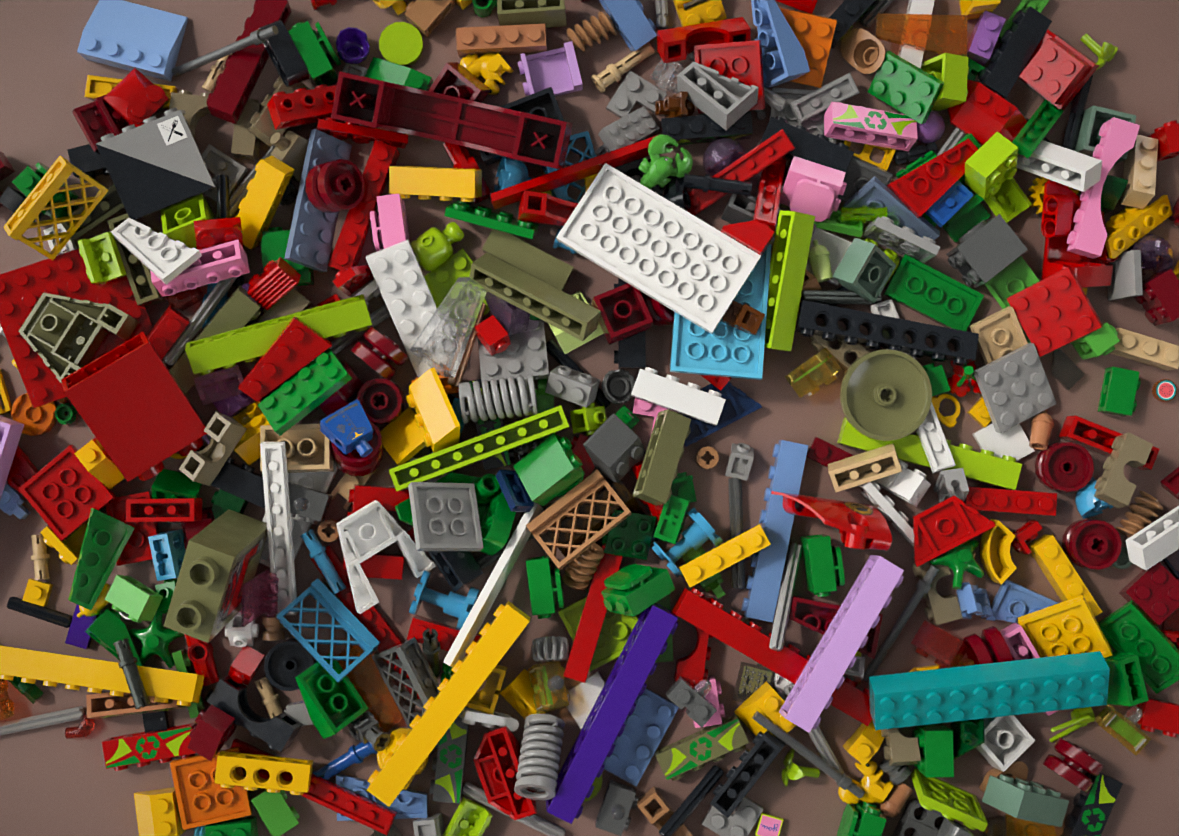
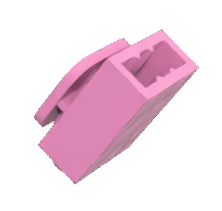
(813, 188)
(391, 223)

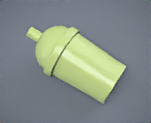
(820, 262)

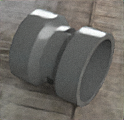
(896, 773)

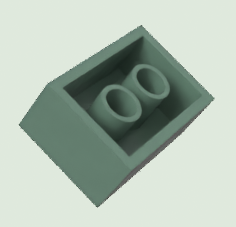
(1025, 800)

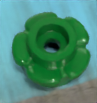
(60, 413)

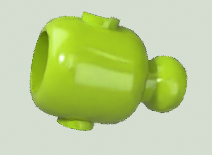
(435, 246)

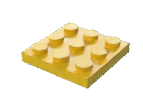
(1065, 629)

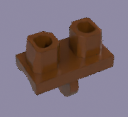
(675, 106)

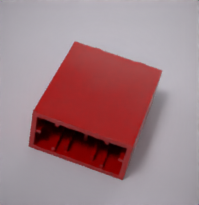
(135, 408)

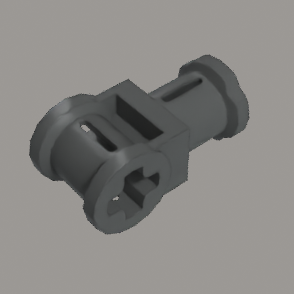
(368, 730)

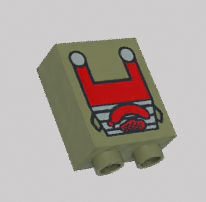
(213, 575)

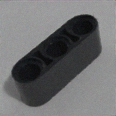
(285, 55)

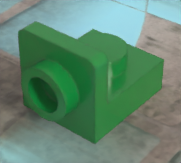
(683, 487)

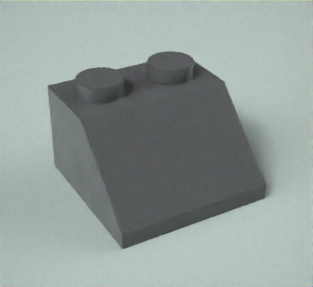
(614, 448)

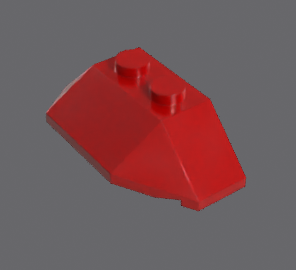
(986, 114)
(497, 769)

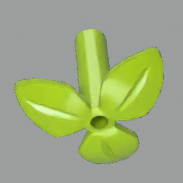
(1104, 53)
(794, 771)

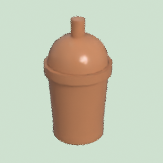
(1041, 430)
(895, 800)

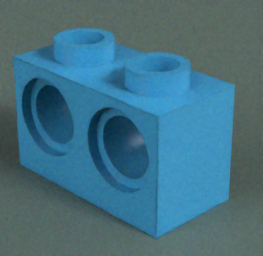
(167, 553)

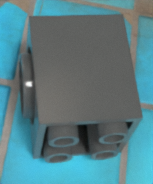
(985, 251)

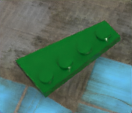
(99, 553)

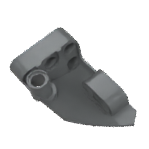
(924, 824)

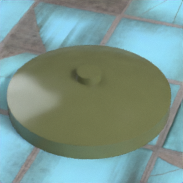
(886, 395)

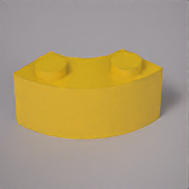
(996, 552)

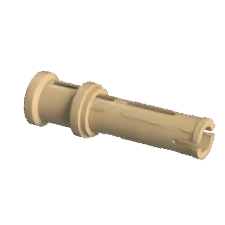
(614, 71)

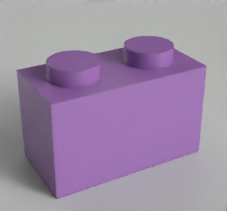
(984, 37)

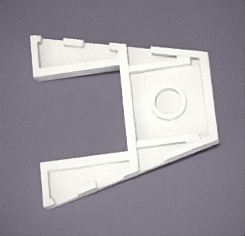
(367, 534)

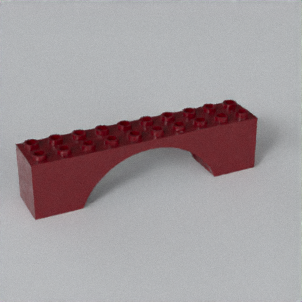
(451, 120)

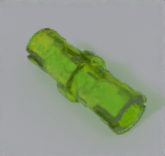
(847, 214)

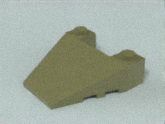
(71, 331)

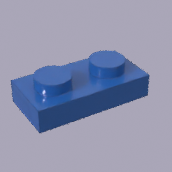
(949, 204)

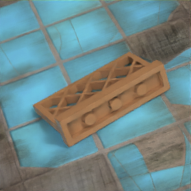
(564, 508)

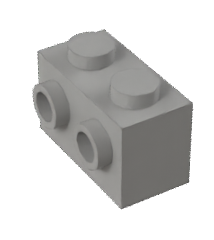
(572, 385)

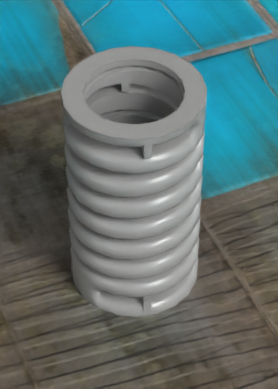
(501, 402)
(530, 773)

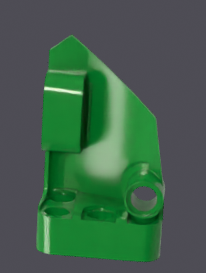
(492, 506)

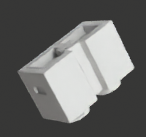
(906, 484)

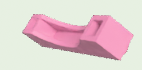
(1089, 231)

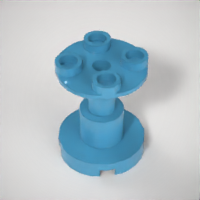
(693, 536)
(453, 604)

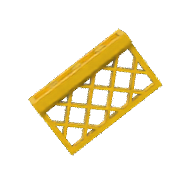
(38, 201)

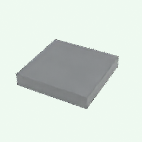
(1126, 276)

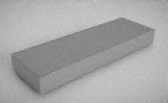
(820, 99)

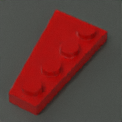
(931, 180)

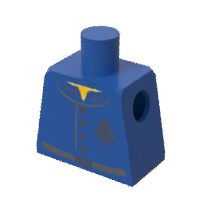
(349, 429)

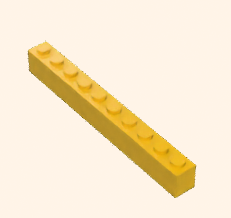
(97, 675)
(448, 703)

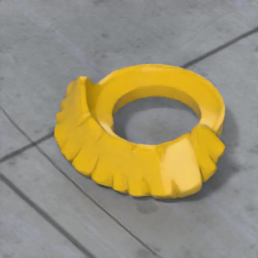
(949, 421)

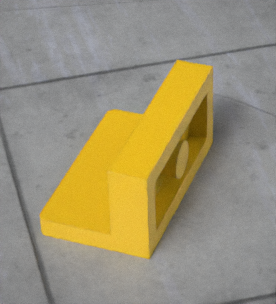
(521, 694)

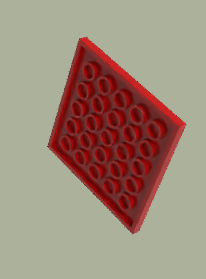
(63, 277)

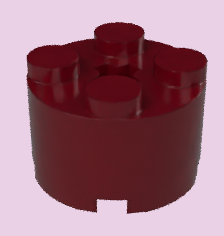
(393, 400)

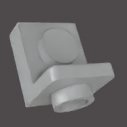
(740, 461)

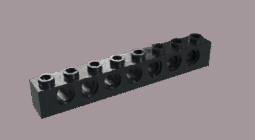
(963, 341)

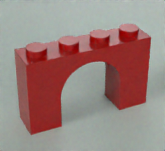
(379, 565)

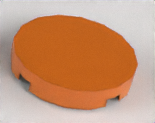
(35, 420)

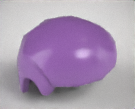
(932, 129)

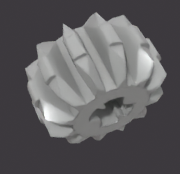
(550, 649)

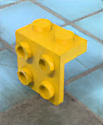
(69, 548)

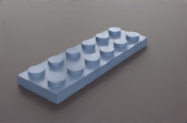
(311, 229)

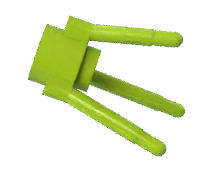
(1080, 718)

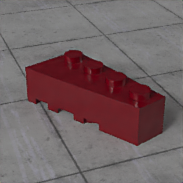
(818, 616)

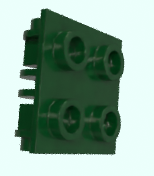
(631, 536)
(967, 736)

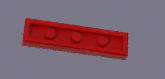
(769, 194)

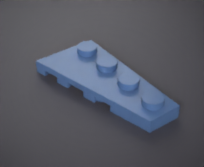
(407, 804)

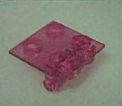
(259, 597)

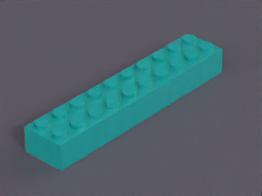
(988, 690)

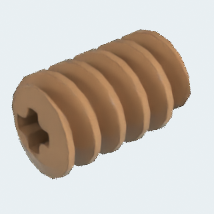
(591, 31)
(1141, 514)
(582, 568)

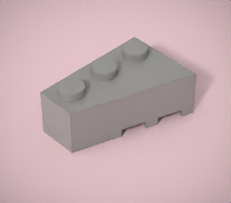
(716, 95)

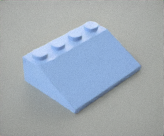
(133, 37)

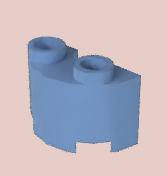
(973, 601)

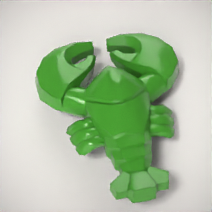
(662, 166)

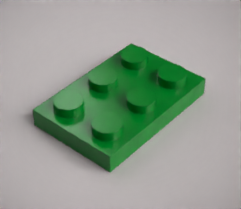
(906, 87)

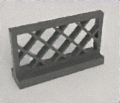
(419, 671)

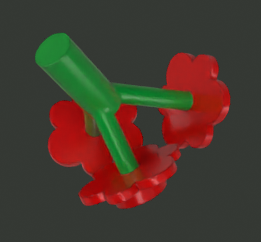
(960, 385)

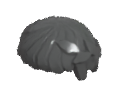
(618, 386)

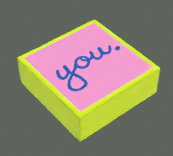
(768, 825)

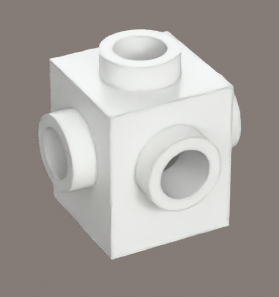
(239, 635)

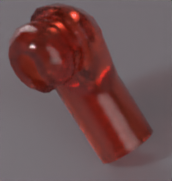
(83, 730)

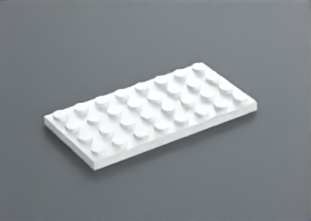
(658, 248)

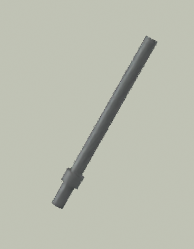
(256, 37)
(923, 586)
(843, 780)

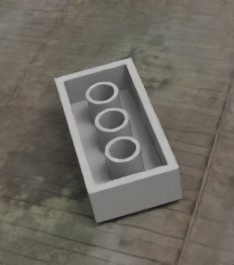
(629, 129)

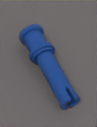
(355, 754)

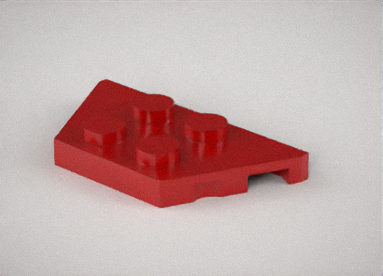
(945, 528)

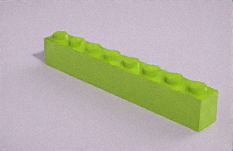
(254, 340)
(479, 448)
(977, 466)

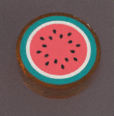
(1164, 390)

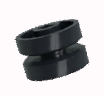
(278, 667)

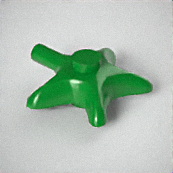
(959, 561)
(156, 640)

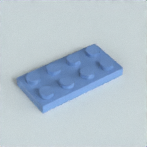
(640, 737)

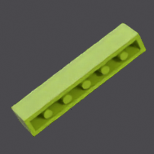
(787, 277)

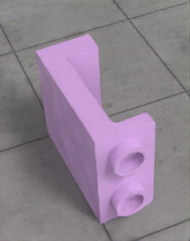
(552, 69)

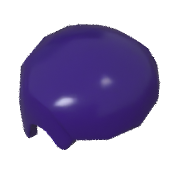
(352, 45)

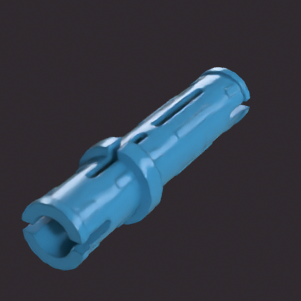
(318, 552)

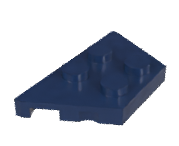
(735, 407)

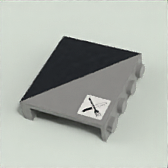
(155, 164)

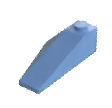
(781, 50)

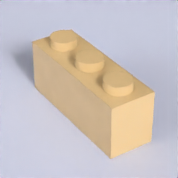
(1140, 172)
(1146, 350)
(864, 467)

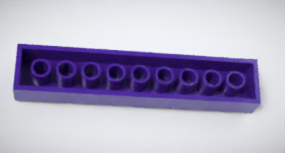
(610, 711)

